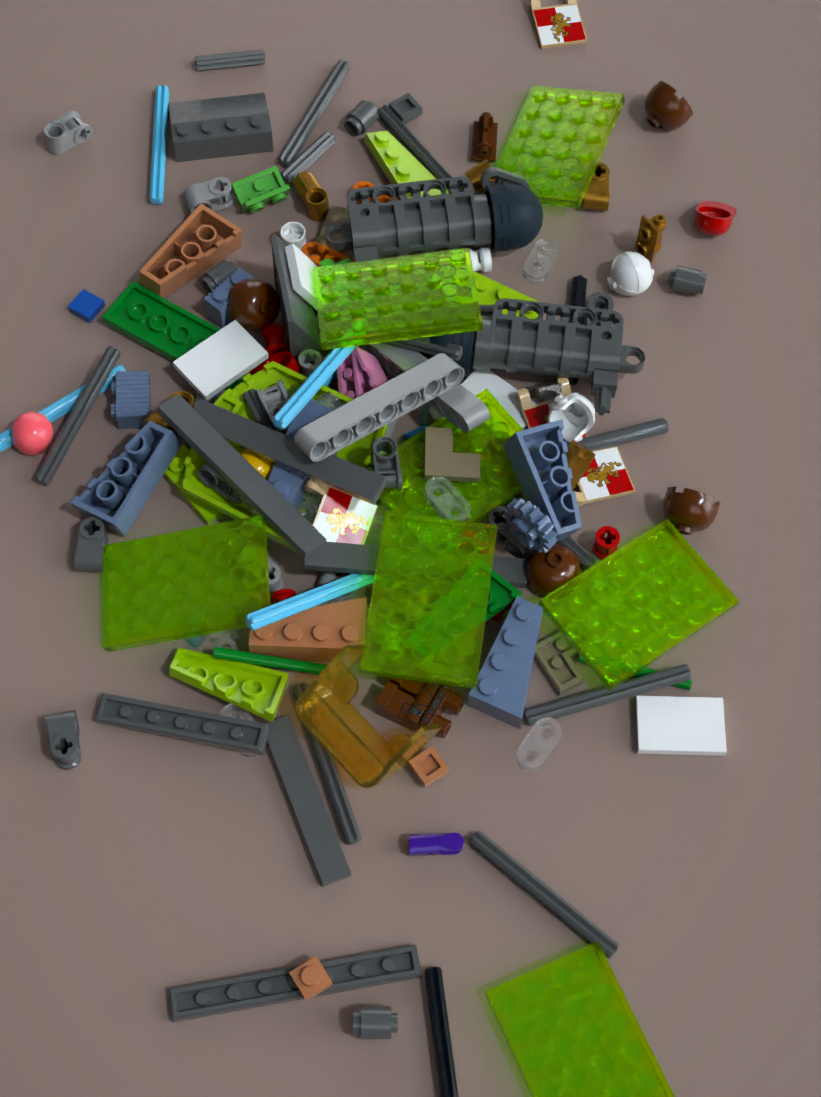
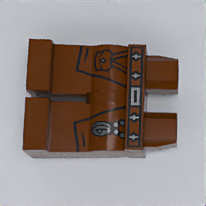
(418, 704)

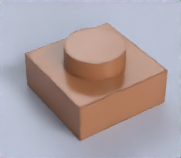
(428, 766)
(311, 978)

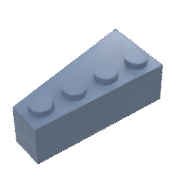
(544, 474)
(129, 479)
(285, 480)
(508, 667)

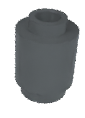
(361, 118)
(216, 275)
(687, 280)
(374, 1022)

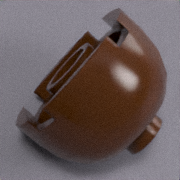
(665, 108)
(253, 304)
(689, 510)
(551, 569)

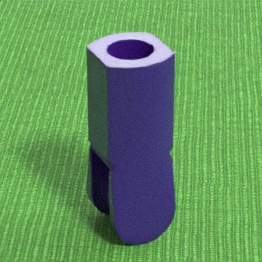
(435, 844)

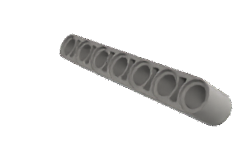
(456, 404)
(378, 407)

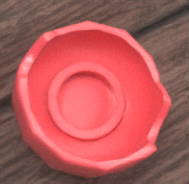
(32, 433)

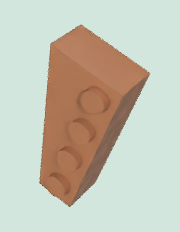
(190, 251)
(314, 633)

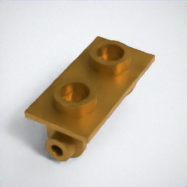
(650, 236)
(578, 460)

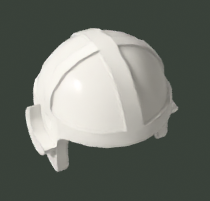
(630, 274)
(576, 414)

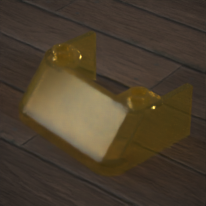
(345, 733)

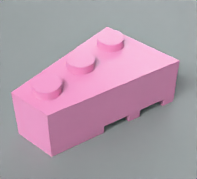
(359, 374)

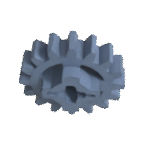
(530, 525)

